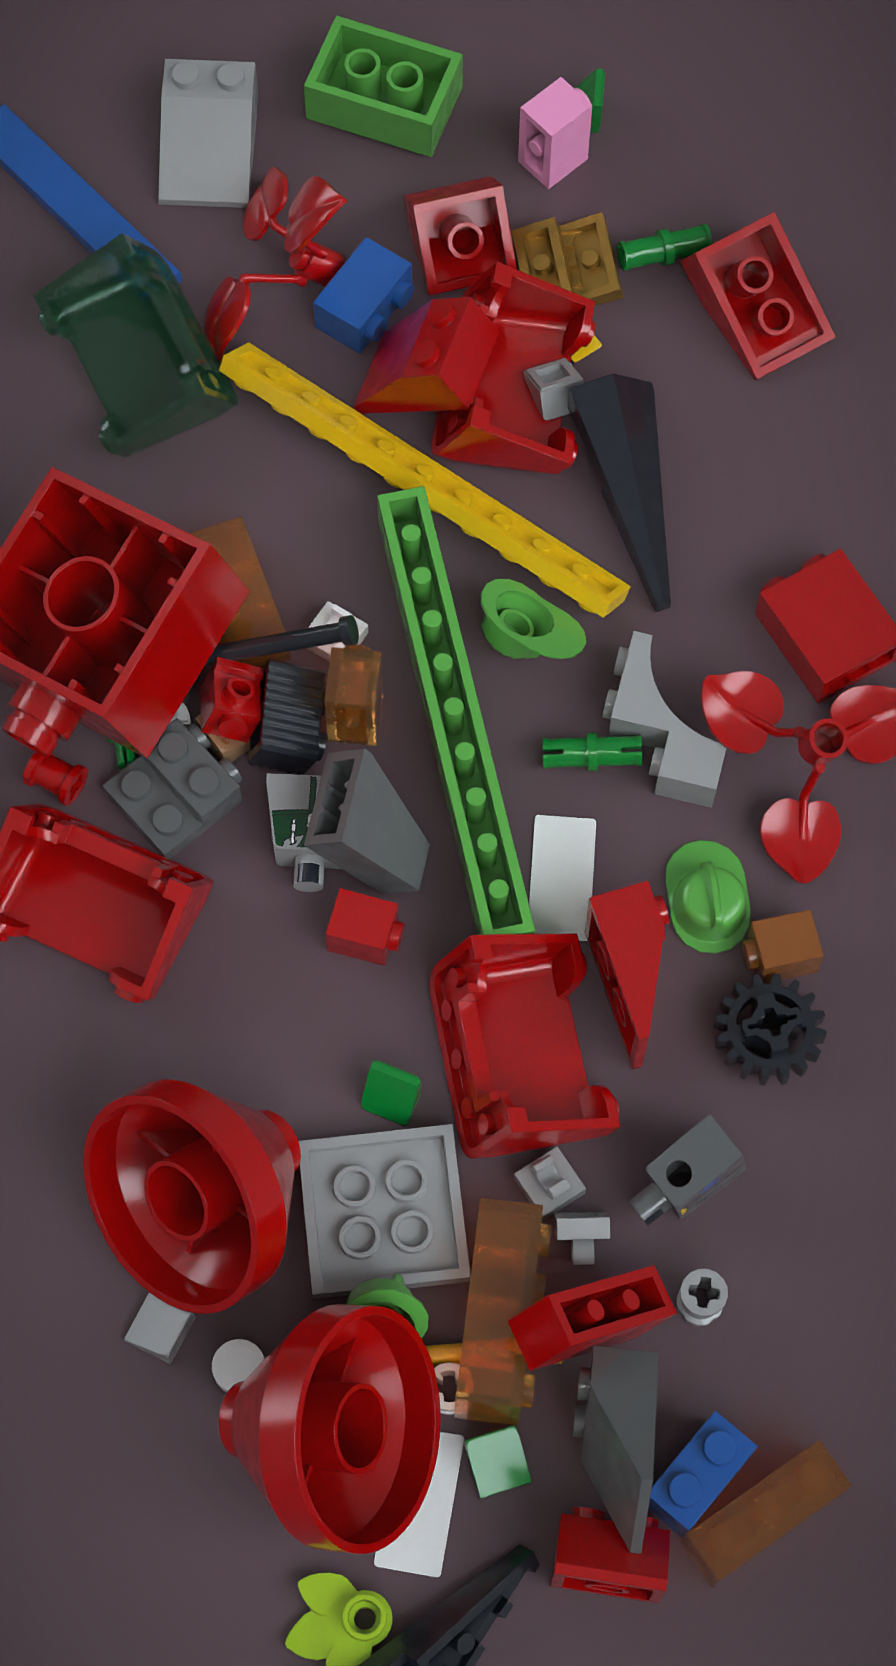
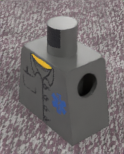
(703, 1154)

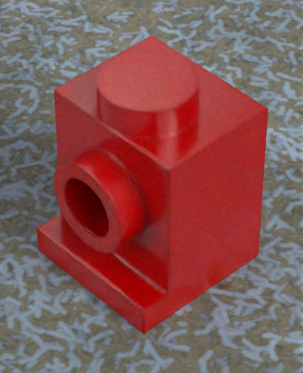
(231, 700)

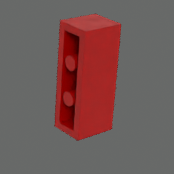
(591, 1315)

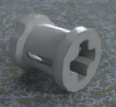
(716, 1291)

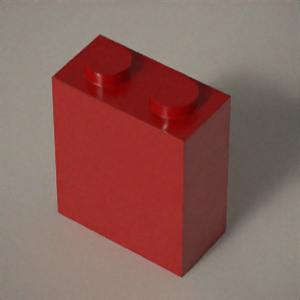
(827, 624)

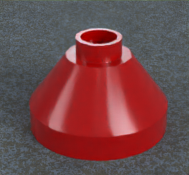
(191, 1192)
(340, 1427)

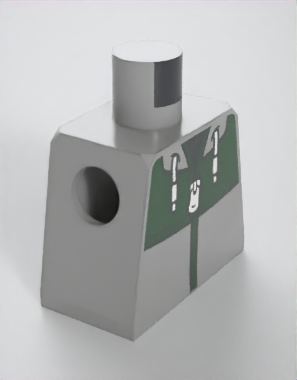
(291, 808)

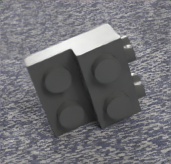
(176, 789)

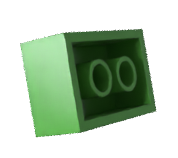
(383, 86)

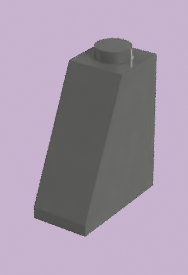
(365, 825)

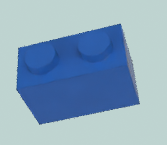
(364, 296)
(700, 1474)

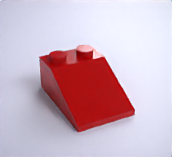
(759, 296)
(429, 360)
(626, 944)

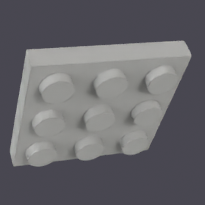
(383, 1209)

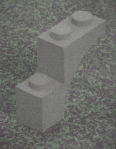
(682, 759)

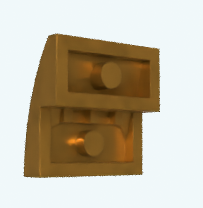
(571, 256)

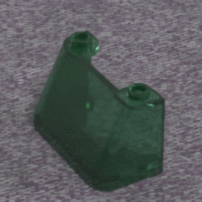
(137, 345)

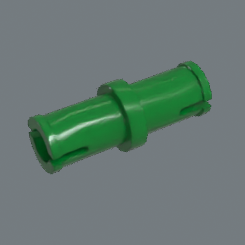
(663, 247)
(592, 751)

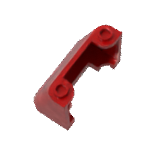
(503, 422)
(96, 897)
(515, 1044)

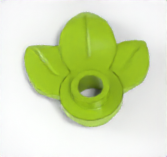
(330, 1626)

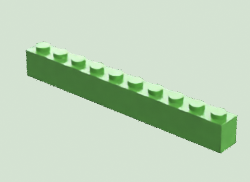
(453, 715)

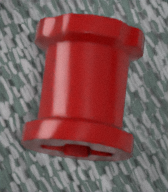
(56, 777)

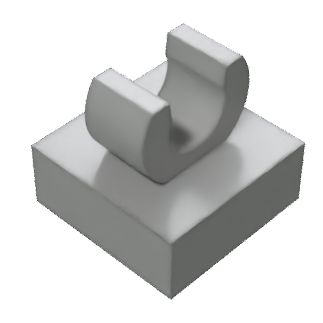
(550, 1182)
(582, 1230)

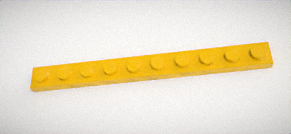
(409, 468)

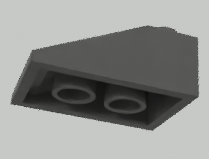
(619, 1434)

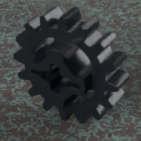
(766, 1009)

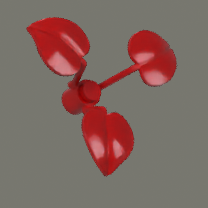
(311, 261)
(862, 720)

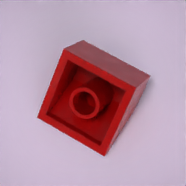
(459, 232)
(597, 1561)

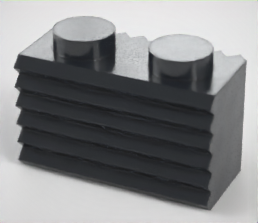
(290, 718)

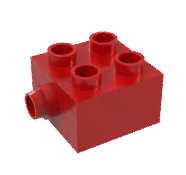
(104, 617)

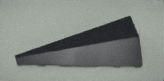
(622, 439)
(456, 1626)

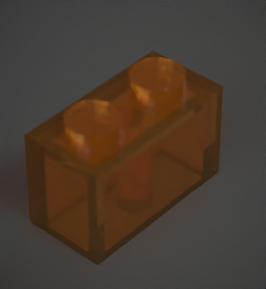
(354, 695)

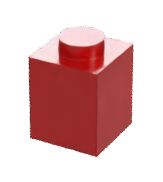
(364, 927)

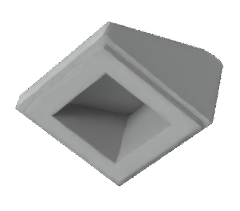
(551, 385)
(159, 1329)

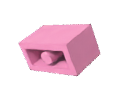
(554, 132)

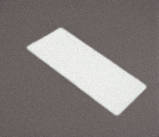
(562, 874)
(424, 1541)

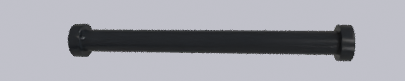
(343, 631)

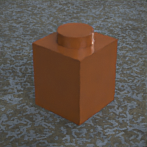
(783, 946)

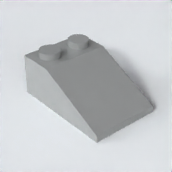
(207, 133)

